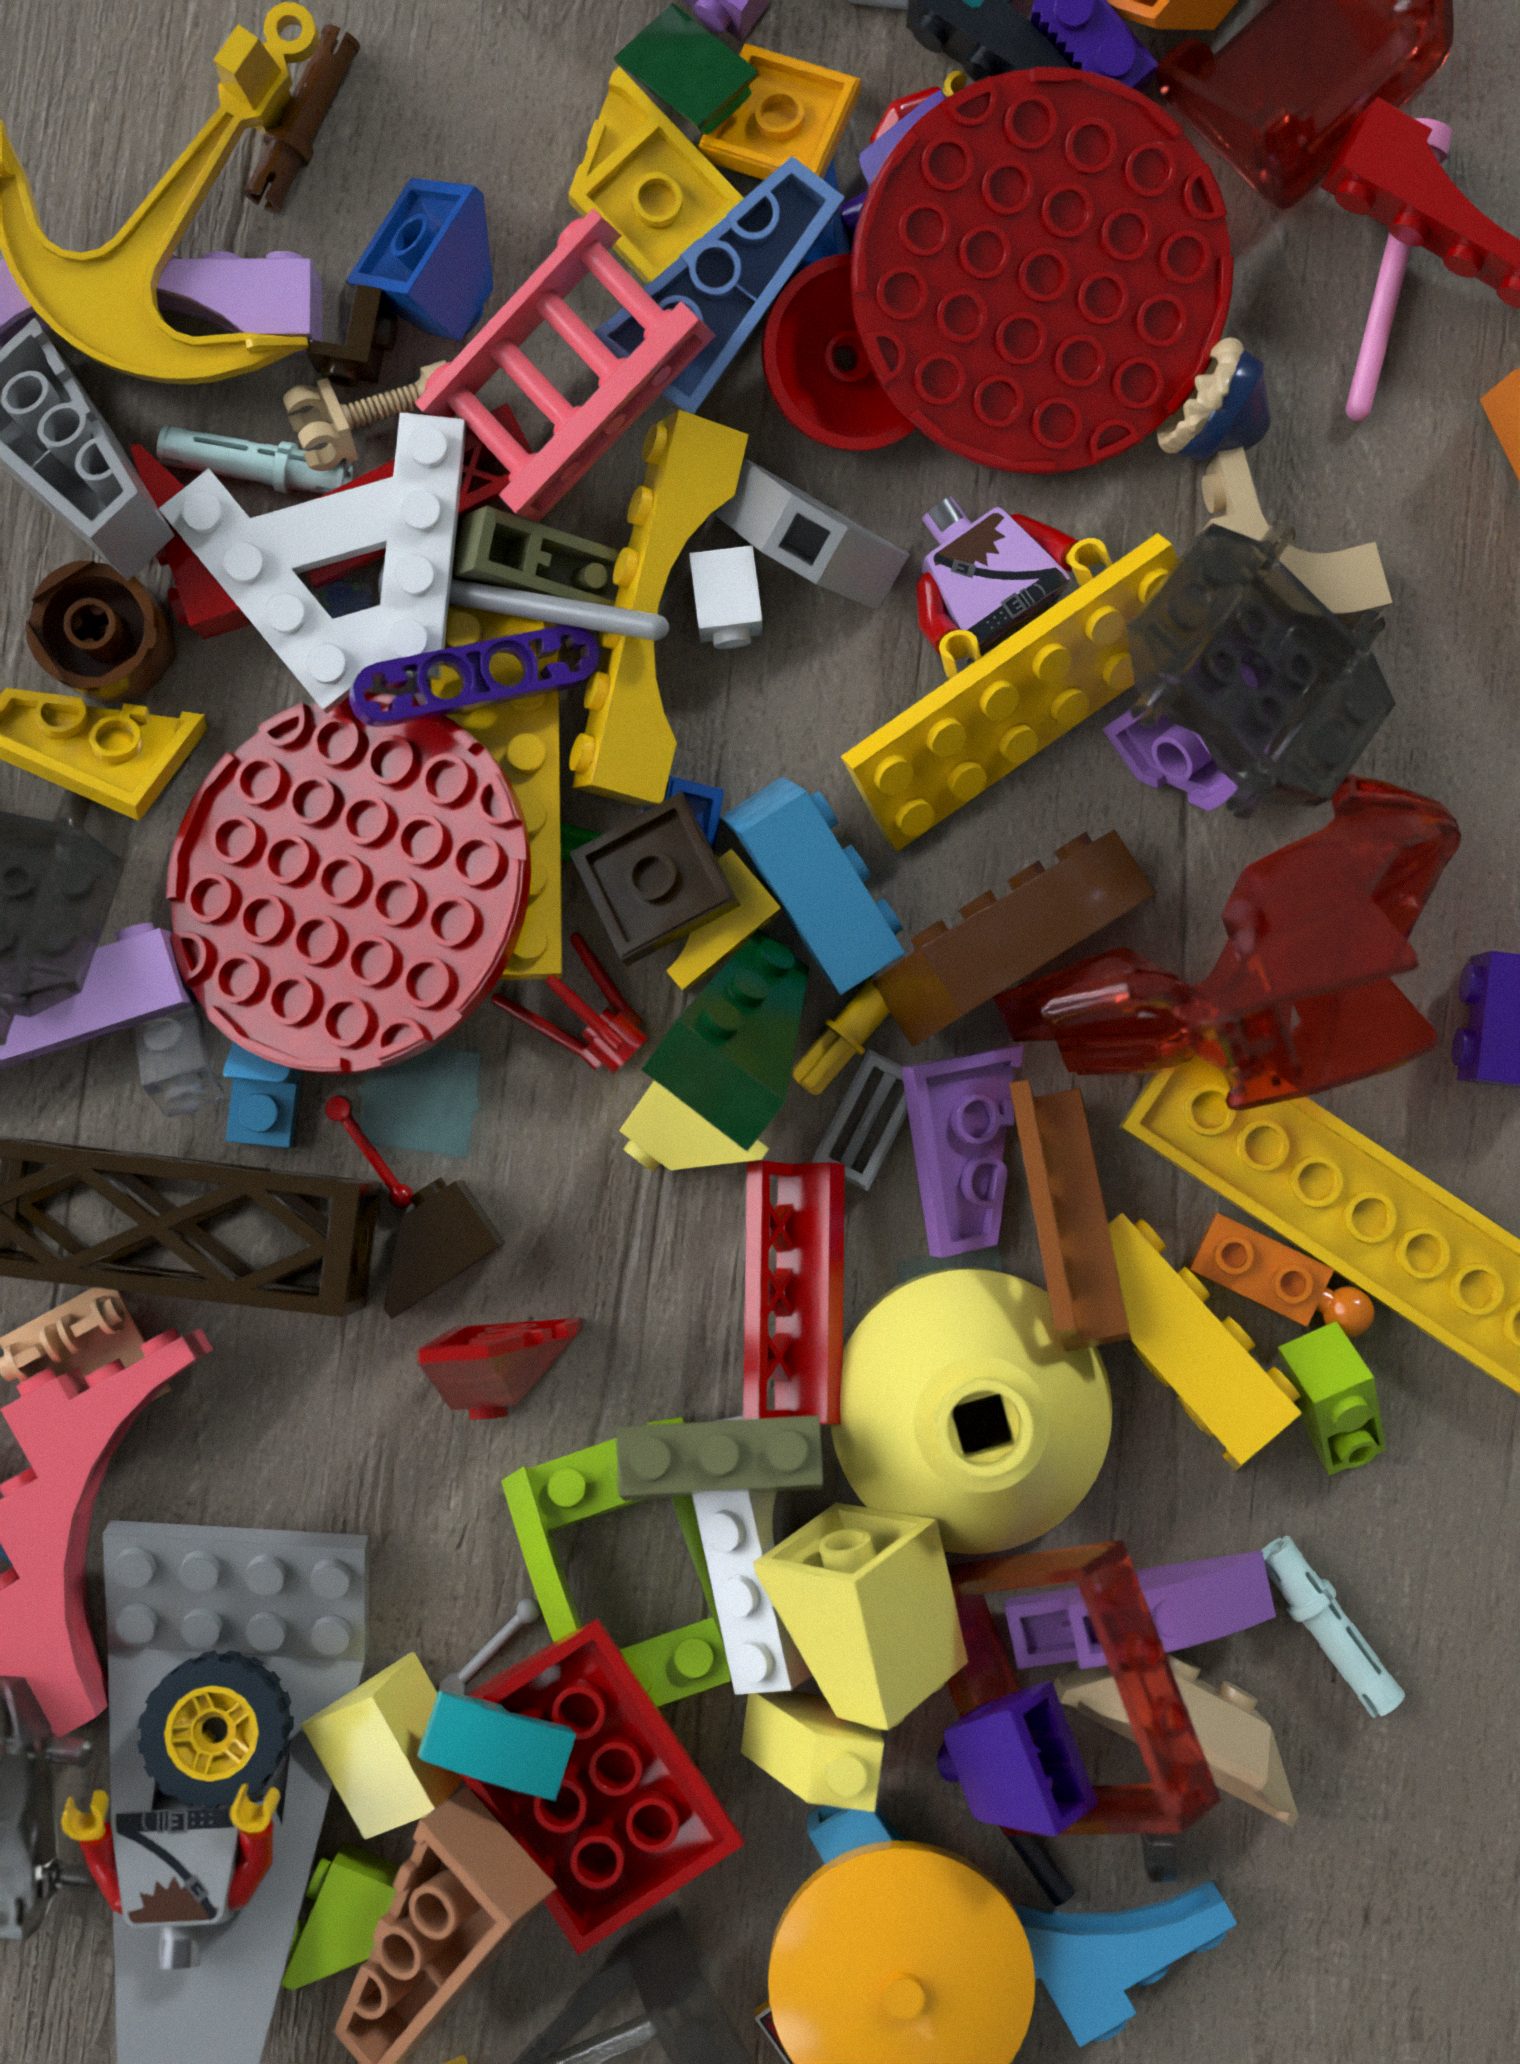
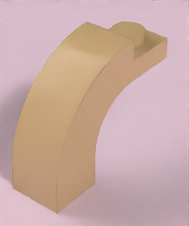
(1341, 579)

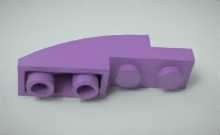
(1186, 1600)

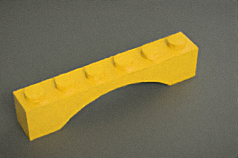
(627, 735)

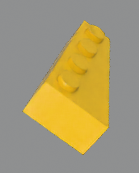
(1196, 1352)

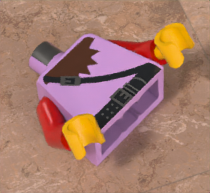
(992, 576)

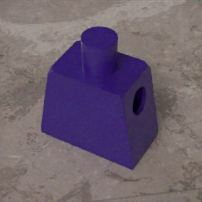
(1019, 1762)

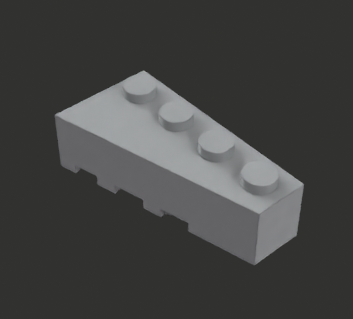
(69, 455)

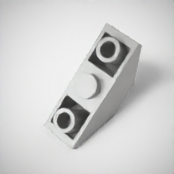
(811, 537)

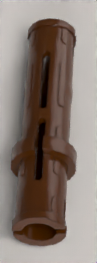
(292, 138)

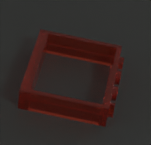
(1135, 1654)

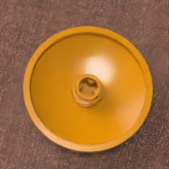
(900, 1962)

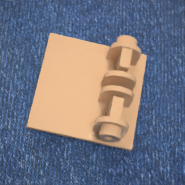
(76, 1334)

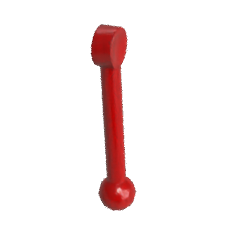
(339, 1109)

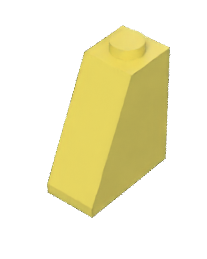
(812, 1750)

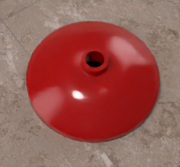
(799, 365)

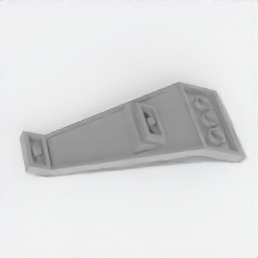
(306, 1615)

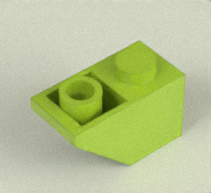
(1336, 1397)
(348, 1905)

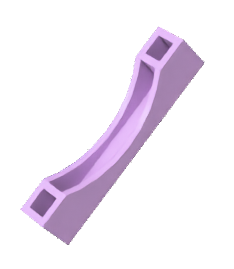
(234, 293)

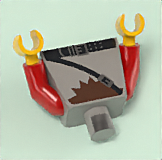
(176, 1865)

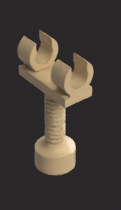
(342, 418)

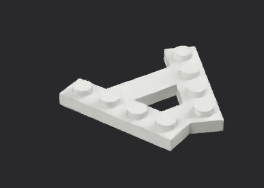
(406, 514)

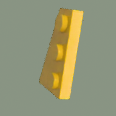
(96, 751)

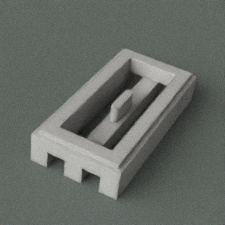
(891, 1072)

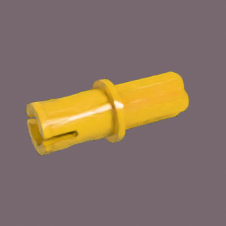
(841, 1040)

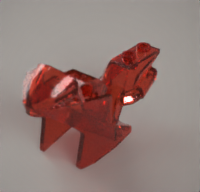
(1303, 929)

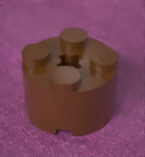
(66, 639)

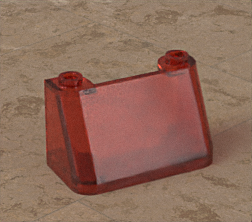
(1299, 79)

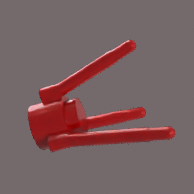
(610, 1036)

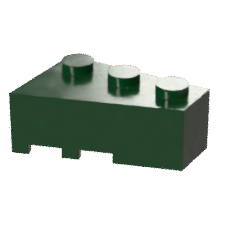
(737, 1041)

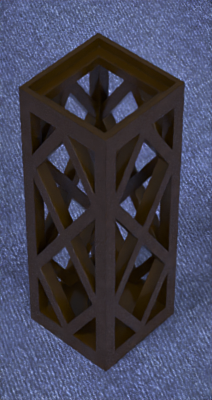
(344, 1250)

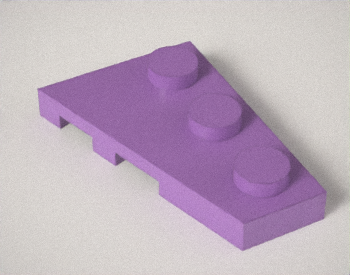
(958, 1140)

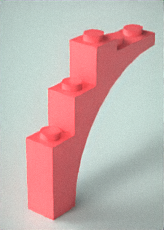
(69, 1437)

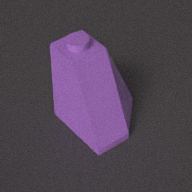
(1173, 755)

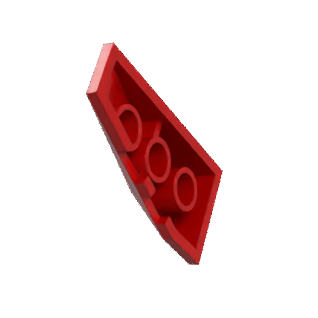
(494, 1363)

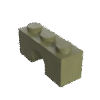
(719, 1457)

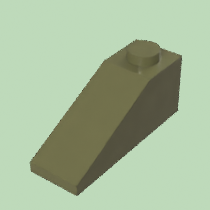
(532, 557)

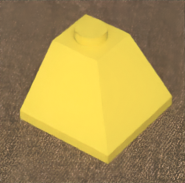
(677, 1137)

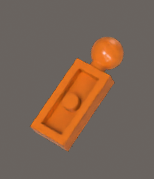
(1277, 1277)

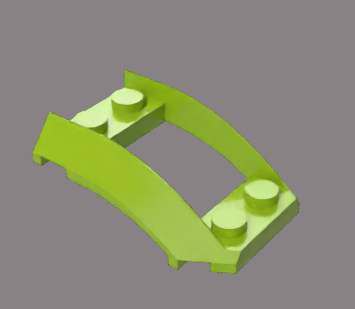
(586, 1487)

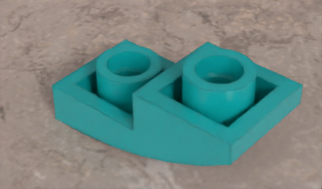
(496, 1745)

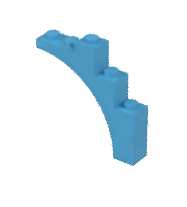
(1079, 1956)

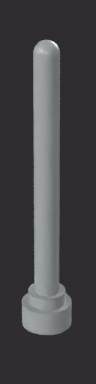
(555, 609)

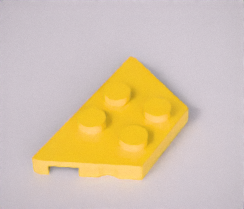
(647, 181)

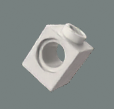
(726, 596)

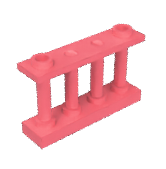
(625, 383)

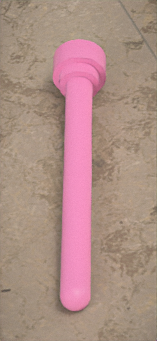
(1386, 300)

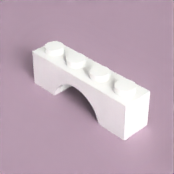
(757, 1645)

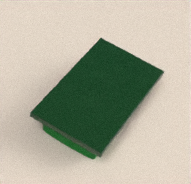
(688, 69)

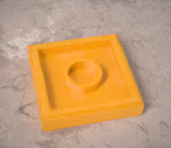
(791, 112)

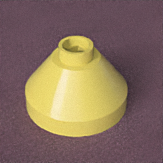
(951, 1343)

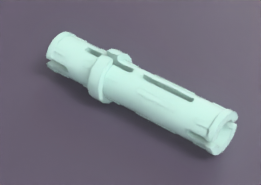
(241, 459)
(1314, 1604)

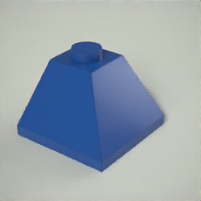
(432, 258)

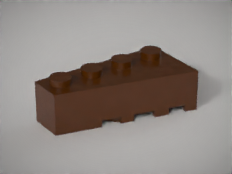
(1012, 934)

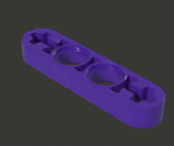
(477, 683)

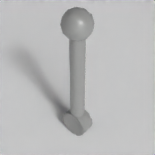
(527, 1612)

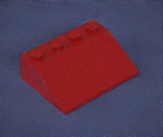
(631, 1801)

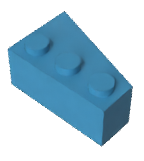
(817, 882)

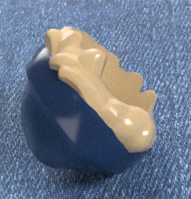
(1224, 409)

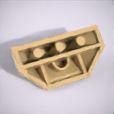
(1230, 1731)

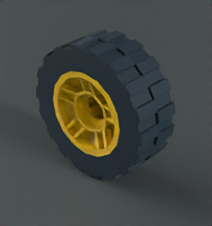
(187, 1757)

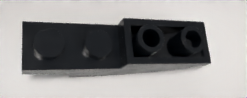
(985, 40)

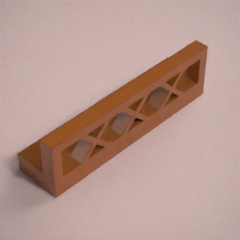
(1070, 1218)

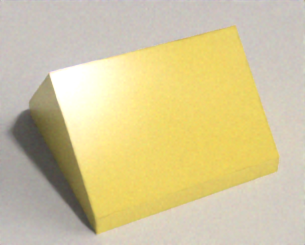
(372, 1748)

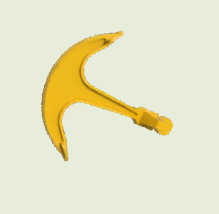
(108, 295)

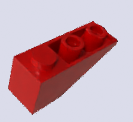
(197, 594)

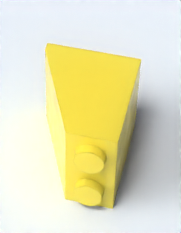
(868, 1609)

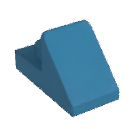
(261, 1100)

